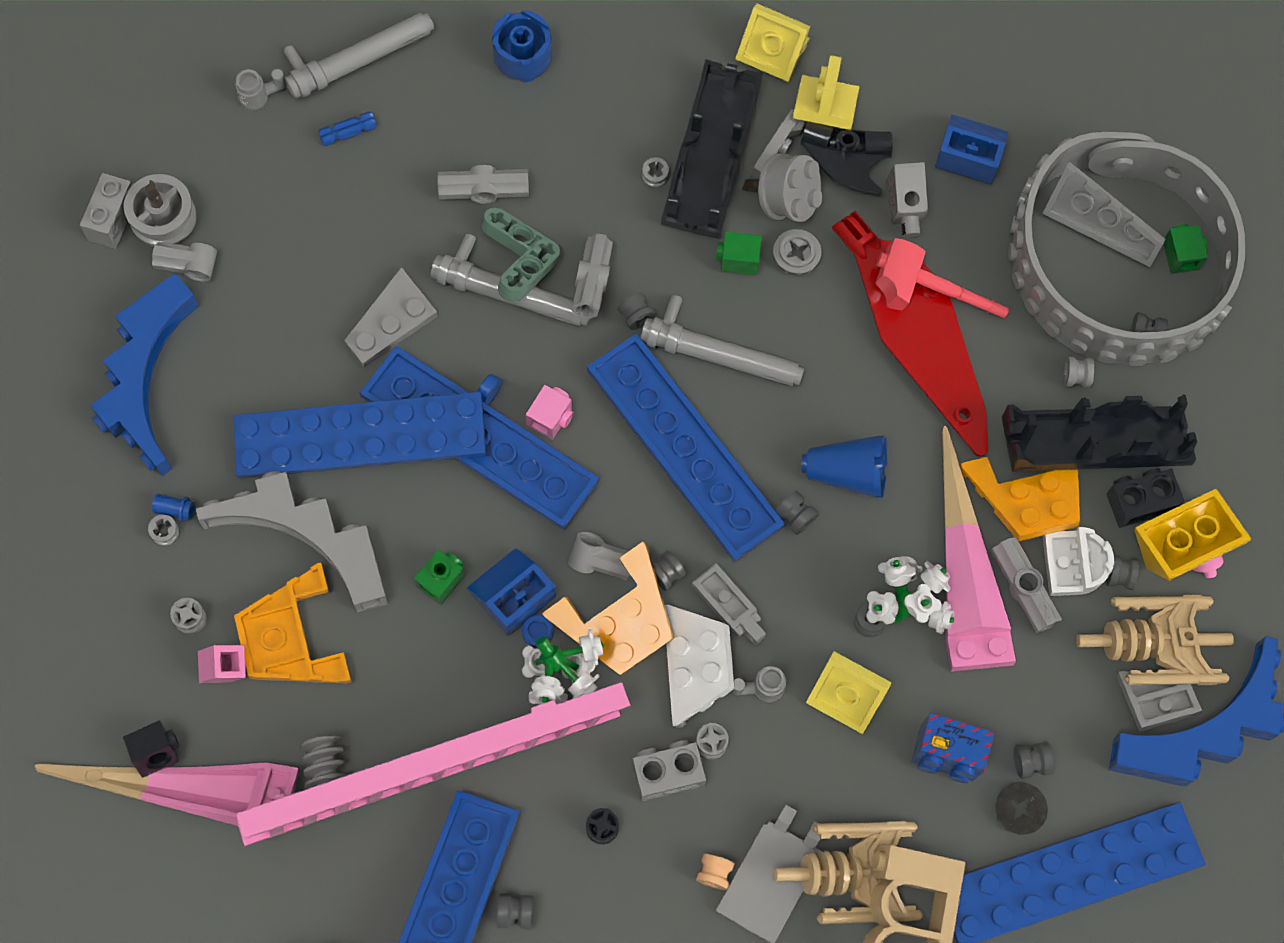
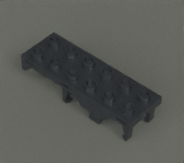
(711, 149)
(1099, 438)

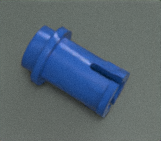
(175, 507)

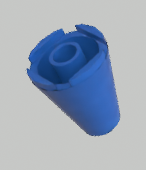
(850, 465)

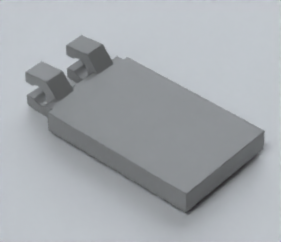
(753, 896)

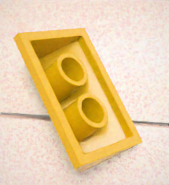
(1190, 536)

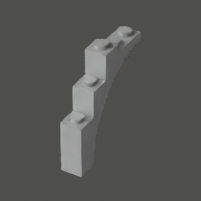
(312, 523)

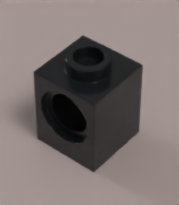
(152, 748)

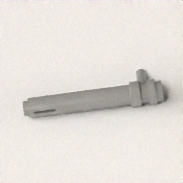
(318, 74)
(465, 277)
(675, 338)

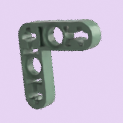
(496, 225)

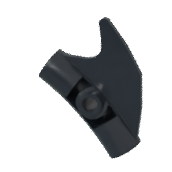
(847, 153)

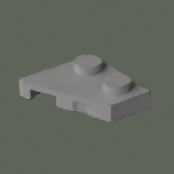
(1159, 703)

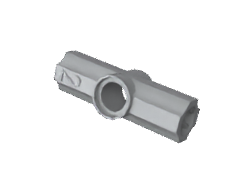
(483, 184)
(592, 276)
(1035, 603)

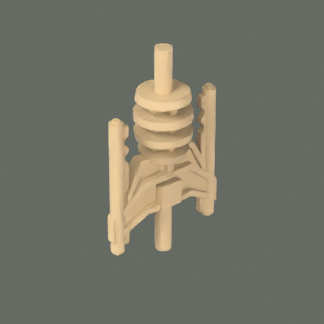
(1167, 638)
(851, 872)

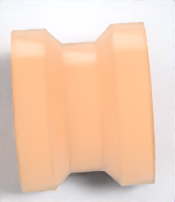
(715, 872)

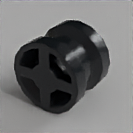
(603, 820)

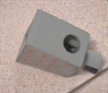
(907, 197)

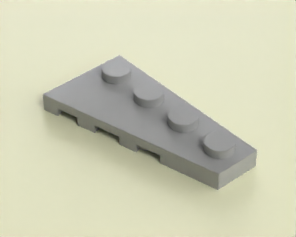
(1097, 214)

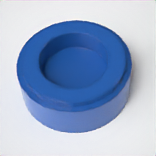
(490, 388)
(536, 627)

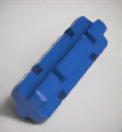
(347, 128)

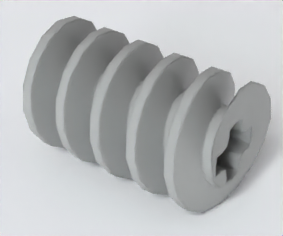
(321, 760)

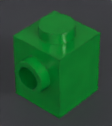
(1185, 248)
(739, 253)
(440, 576)

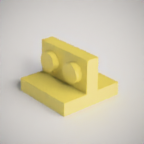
(773, 42)
(825, 99)
(848, 692)

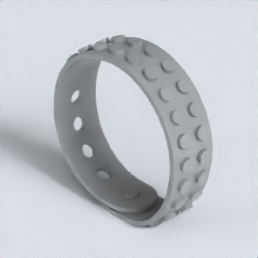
(1139, 158)

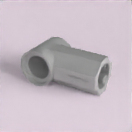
(192, 261)
(593, 554)

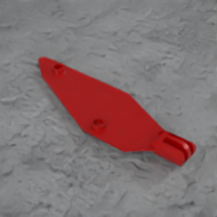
(922, 338)

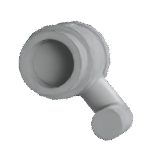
(253, 92)
(767, 686)

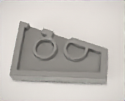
(390, 319)

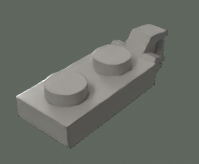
(779, 143)
(729, 603)

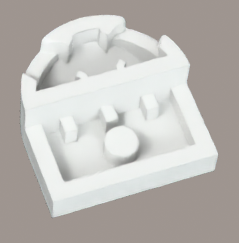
(1076, 561)

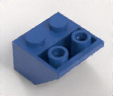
(971, 149)
(513, 590)

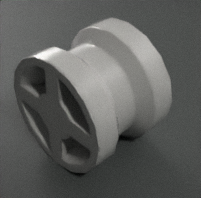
(1078, 372)
(182, 611)
(712, 734)

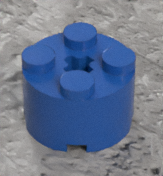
(522, 45)

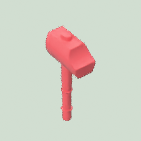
(902, 270)

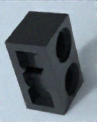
(1147, 502)

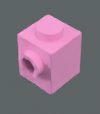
(550, 411)
(221, 664)

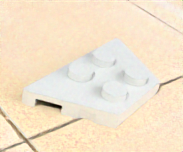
(697, 663)

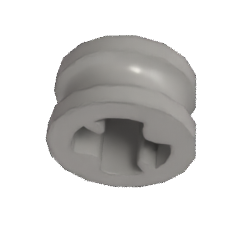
(655, 182)
(153, 529)

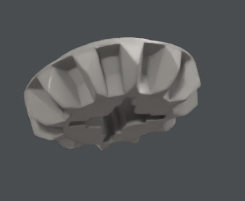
(799, 240)

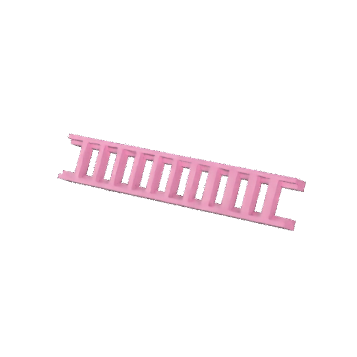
(540, 726)

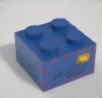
(952, 748)

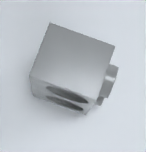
(105, 213)
(671, 780)

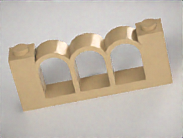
(917, 870)

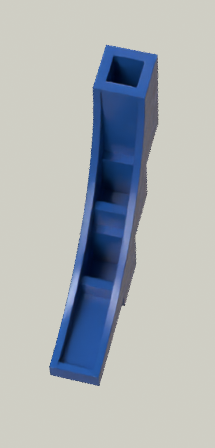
(145, 329)
(1174, 756)

